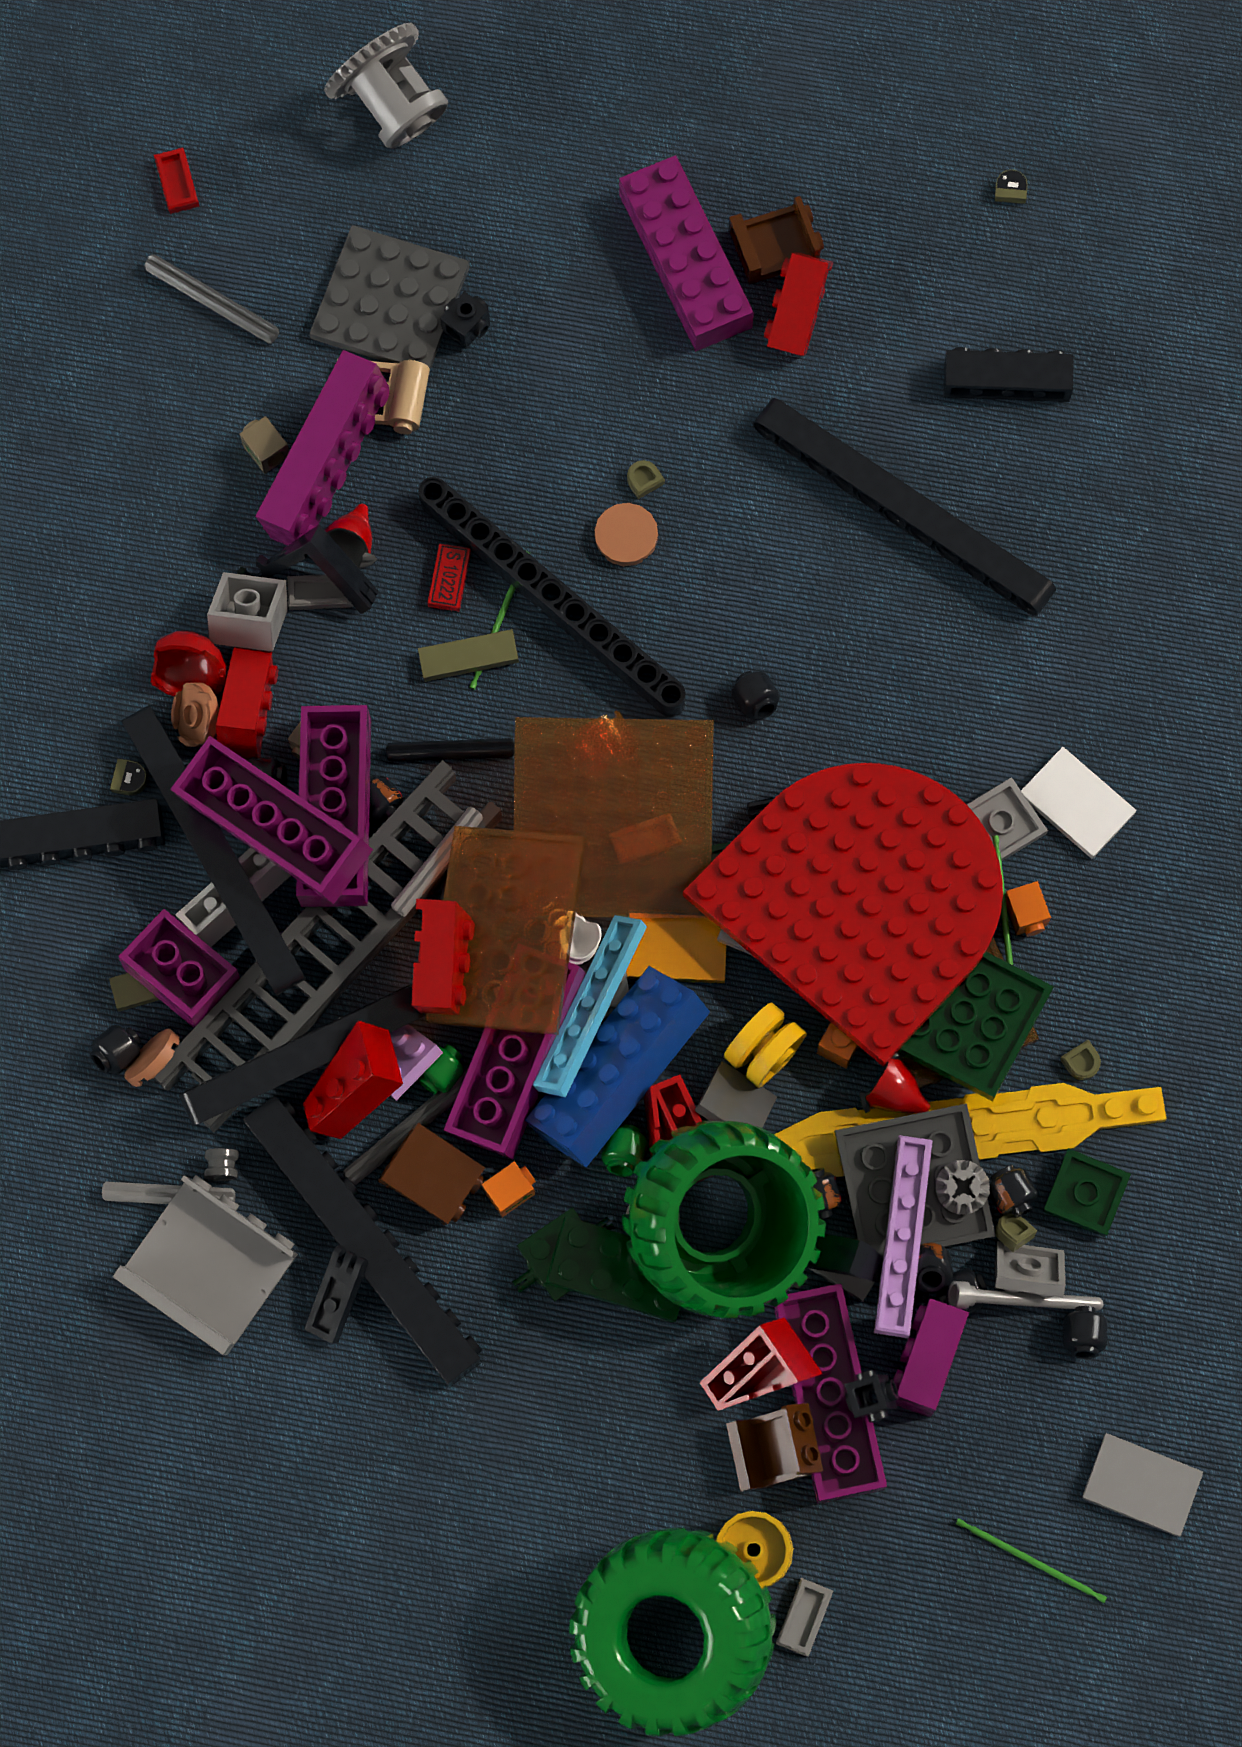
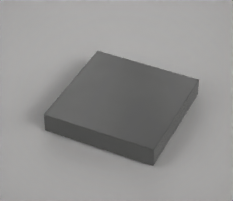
(734, 1098)

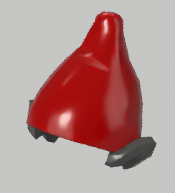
(354, 536)

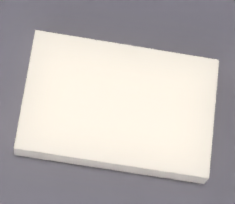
(1077, 802)

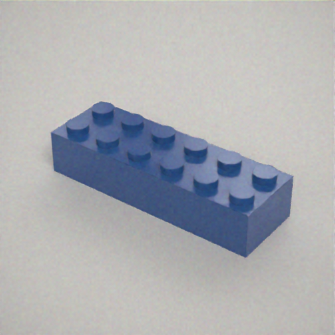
(620, 1065)

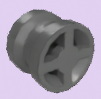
(221, 1164)

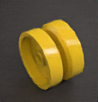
(761, 1041)
(771, 1537)

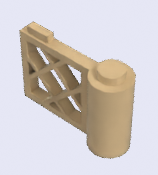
(406, 396)

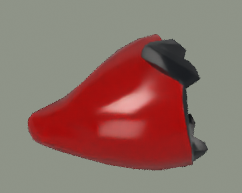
(895, 1090)

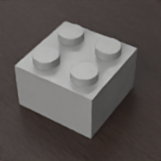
(247, 611)

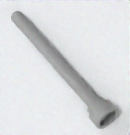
(963, 1295)

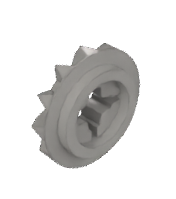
(946, 1187)

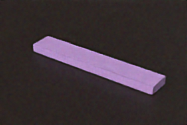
(903, 1237)

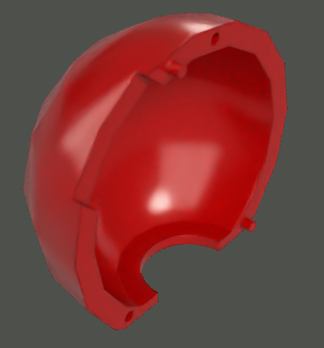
(185, 659)

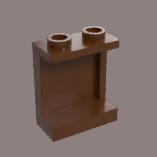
(771, 237)
(433, 1174)
(775, 1447)

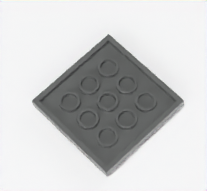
(388, 298)
(868, 1167)

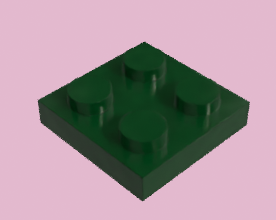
(1086, 1192)

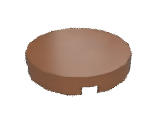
(626, 534)
(195, 714)
(152, 1057)

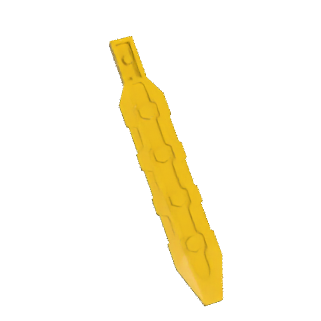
(1015, 1122)

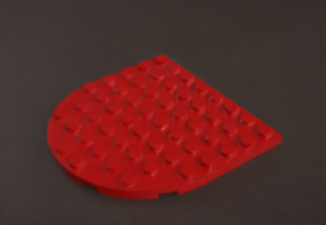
(861, 897)

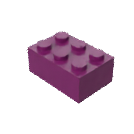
(178, 968)
(929, 1356)

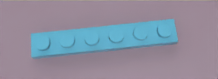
(589, 1006)

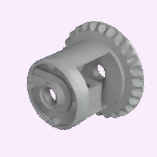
(390, 86)

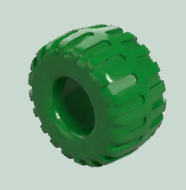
(773, 1243)
(722, 1597)

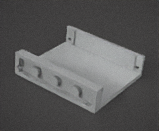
(207, 1265)

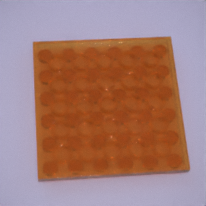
(635, 797)

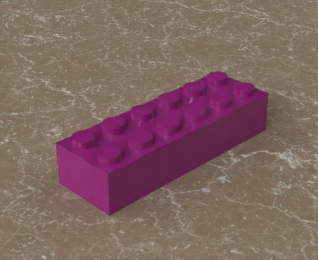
(686, 253)
(324, 449)
(337, 782)
(272, 819)
(500, 1082)
(845, 1443)

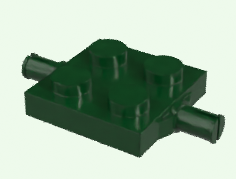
(538, 1253)

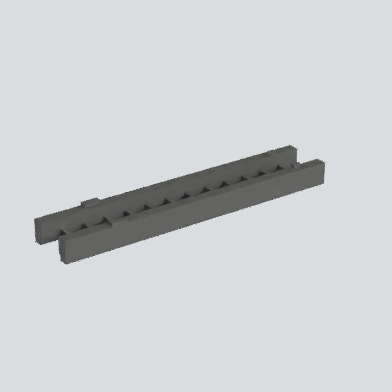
(299, 932)

